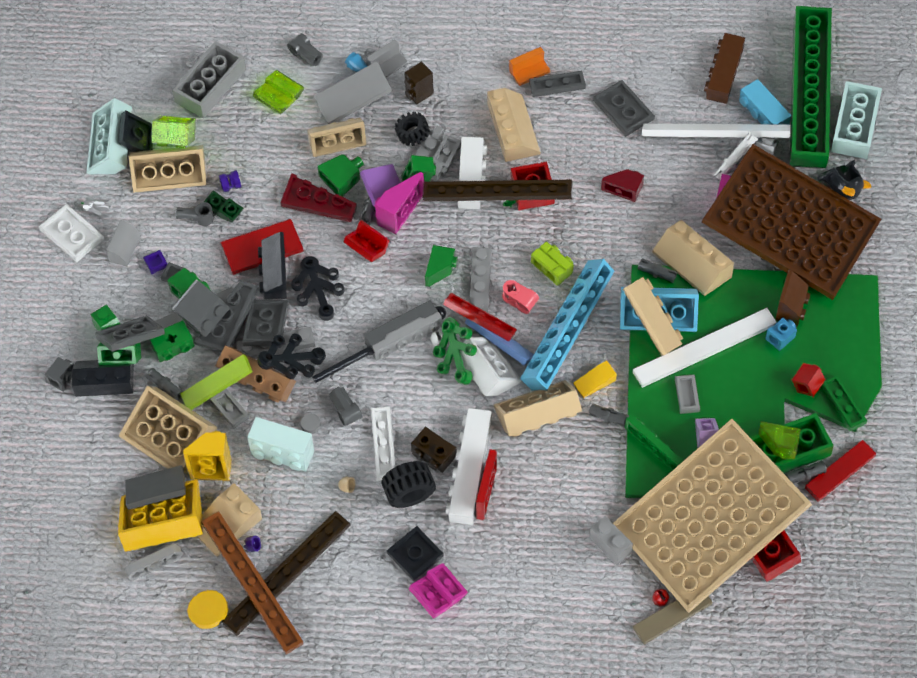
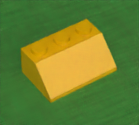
(209, 457)

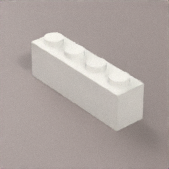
(472, 166)

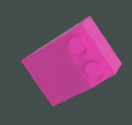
(398, 203)

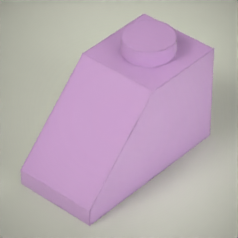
(705, 429)

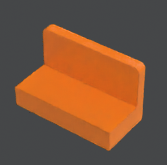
(528, 66)

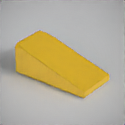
(595, 379)

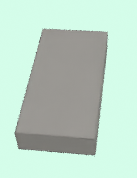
(687, 394)

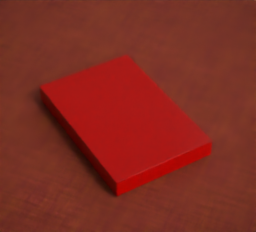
(486, 485)

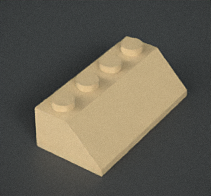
(512, 124)
(167, 168)
(693, 258)
(652, 316)
(538, 408)

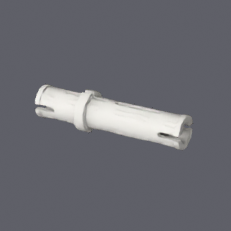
(731, 162)

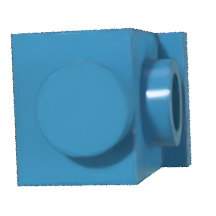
(781, 333)

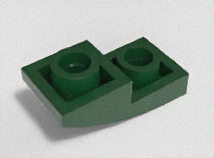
(224, 208)

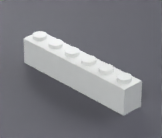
(470, 466)

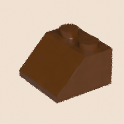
(793, 299)

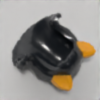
(845, 180)

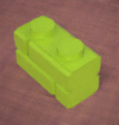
(552, 263)

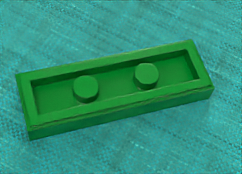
(843, 403)

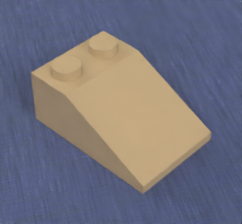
(237, 511)

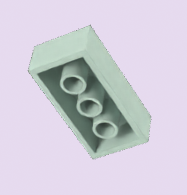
(856, 120)

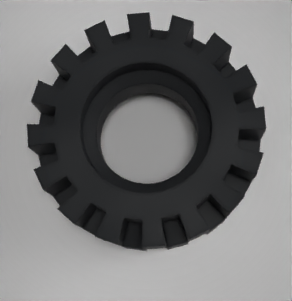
(416, 135)

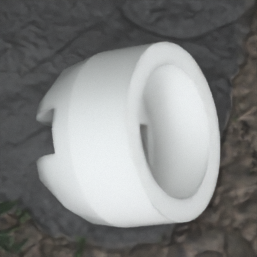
(434, 339)

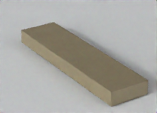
(666, 619)

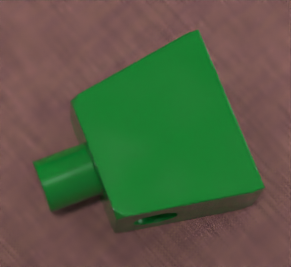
(340, 173)

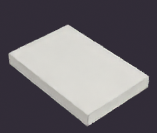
(71, 232)

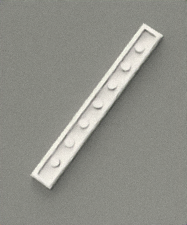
(716, 130)
(704, 347)

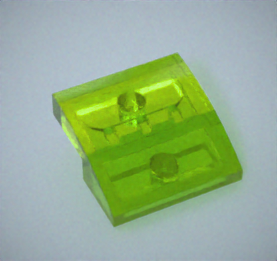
(278, 92)

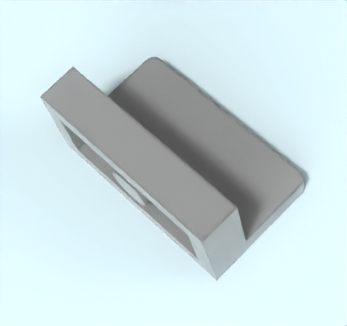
(388, 58)

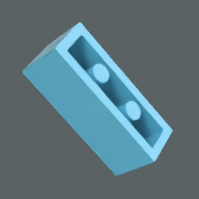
(763, 105)

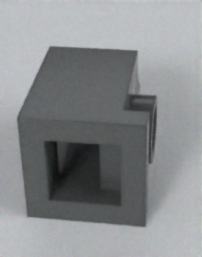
(59, 373)

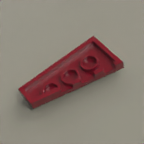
(306, 197)

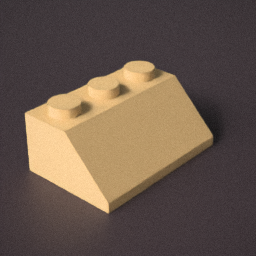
(337, 137)

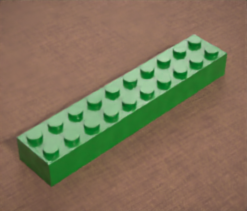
(811, 87)

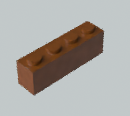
(725, 68)

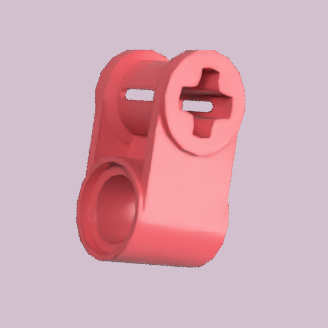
(520, 297)

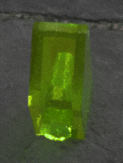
(780, 439)

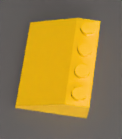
(162, 520)

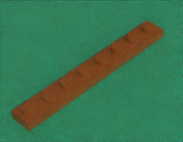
(252, 583)

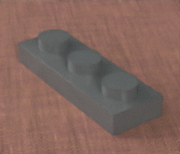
(557, 83)

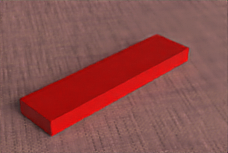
(480, 317)
(840, 470)

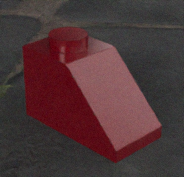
(624, 184)

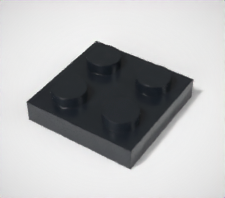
(135, 132)
(415, 553)

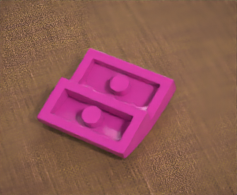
(438, 590)

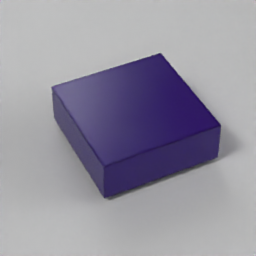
(155, 262)

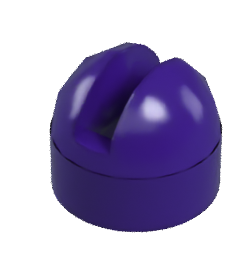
(252, 543)

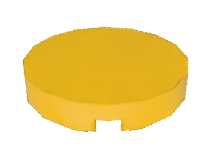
(207, 609)

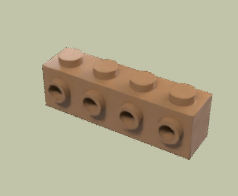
(262, 380)

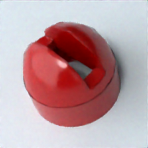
(657, 600)

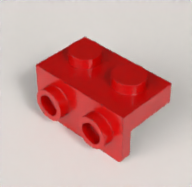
(367, 242)

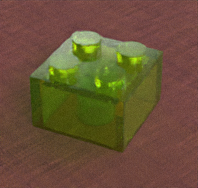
(173, 130)

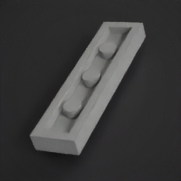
(480, 277)
(305, 333)

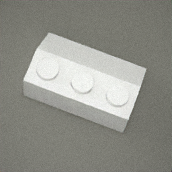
(490, 367)

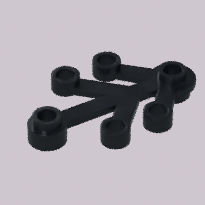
(317, 284)
(268, 359)

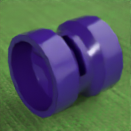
(233, 178)

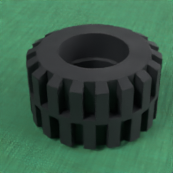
(408, 484)

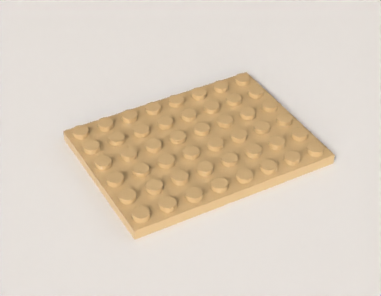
(711, 515)

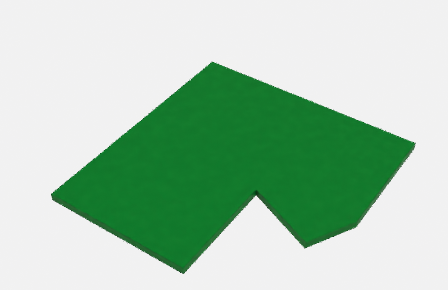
(753, 376)

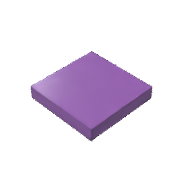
(379, 180)

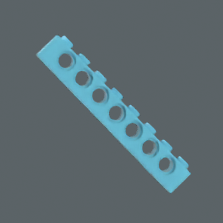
(567, 325)

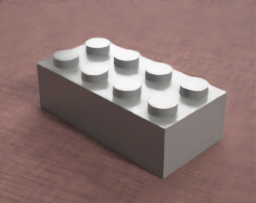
(209, 79)

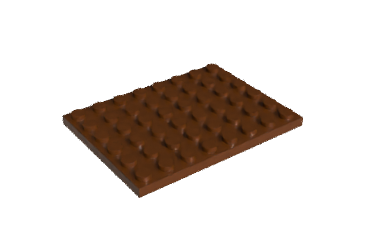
(791, 221)

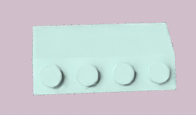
(105, 153)

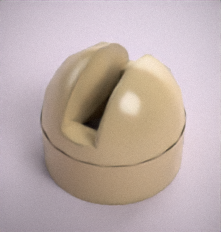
(347, 484)

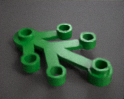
(450, 328)

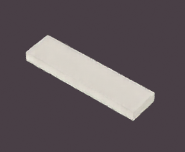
(382, 441)

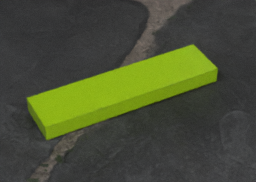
(216, 382)

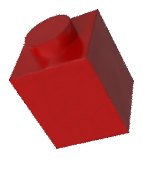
(808, 379)

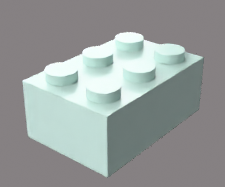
(280, 444)

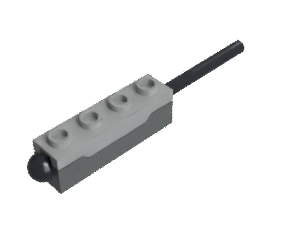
(393, 335)

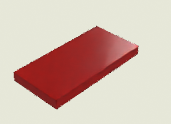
(243, 250)

